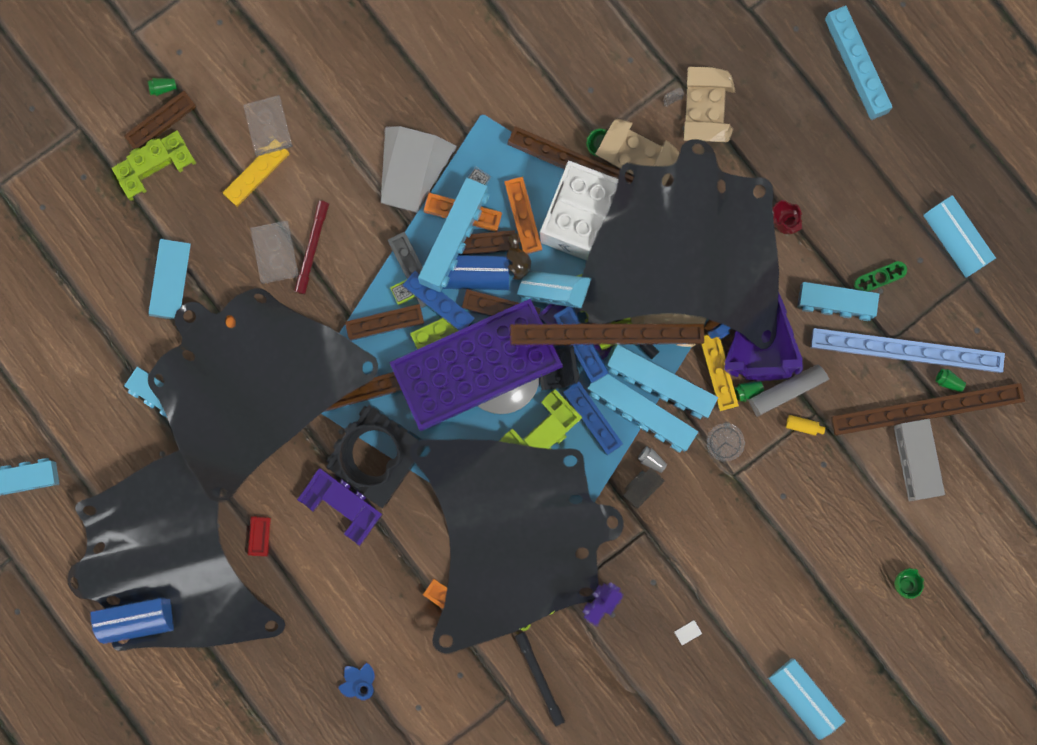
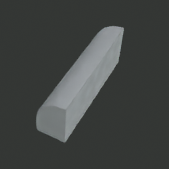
(788, 390)
(919, 460)

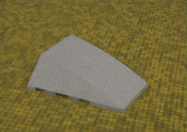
(411, 166)

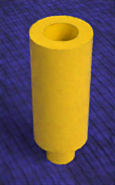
(804, 425)

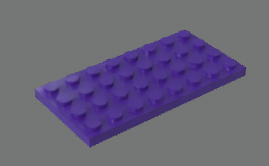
(471, 367)

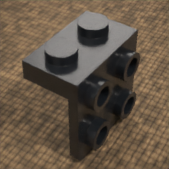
(564, 376)

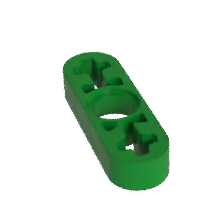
(865, 278)

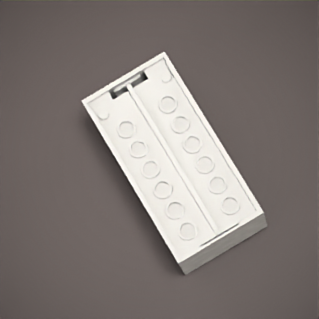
(578, 210)

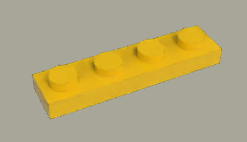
(254, 176)
(720, 378)

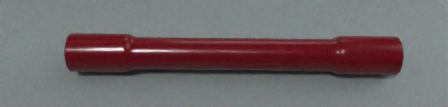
(319, 218)

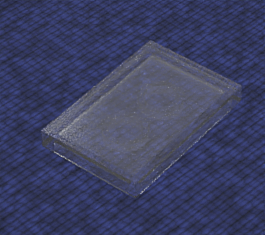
(267, 125)
(274, 252)

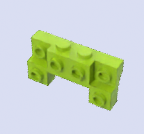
(151, 159)
(552, 428)

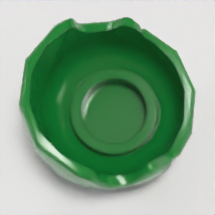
(594, 140)
(909, 583)

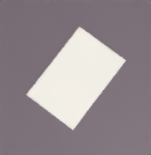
(688, 632)

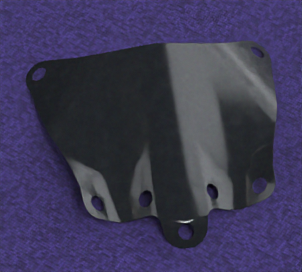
(687, 248)
(250, 384)
(512, 535)
(167, 546)

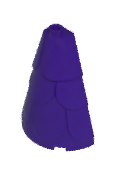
(767, 364)

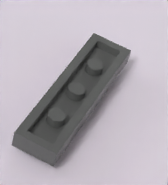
(406, 256)

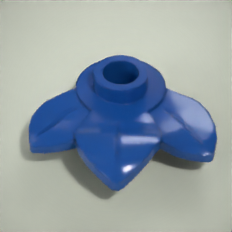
(356, 679)

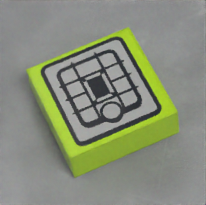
(400, 293)

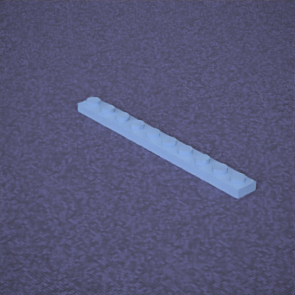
(907, 350)

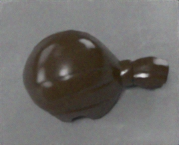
(519, 258)

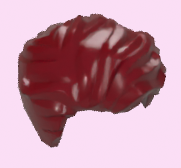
(787, 217)

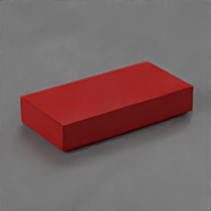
(259, 536)

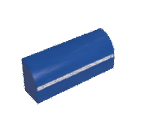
(480, 273)
(132, 620)

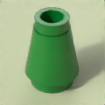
(159, 86)
(949, 380)
(748, 390)

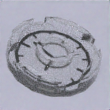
(725, 442)

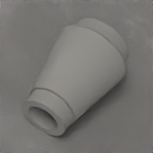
(652, 460)

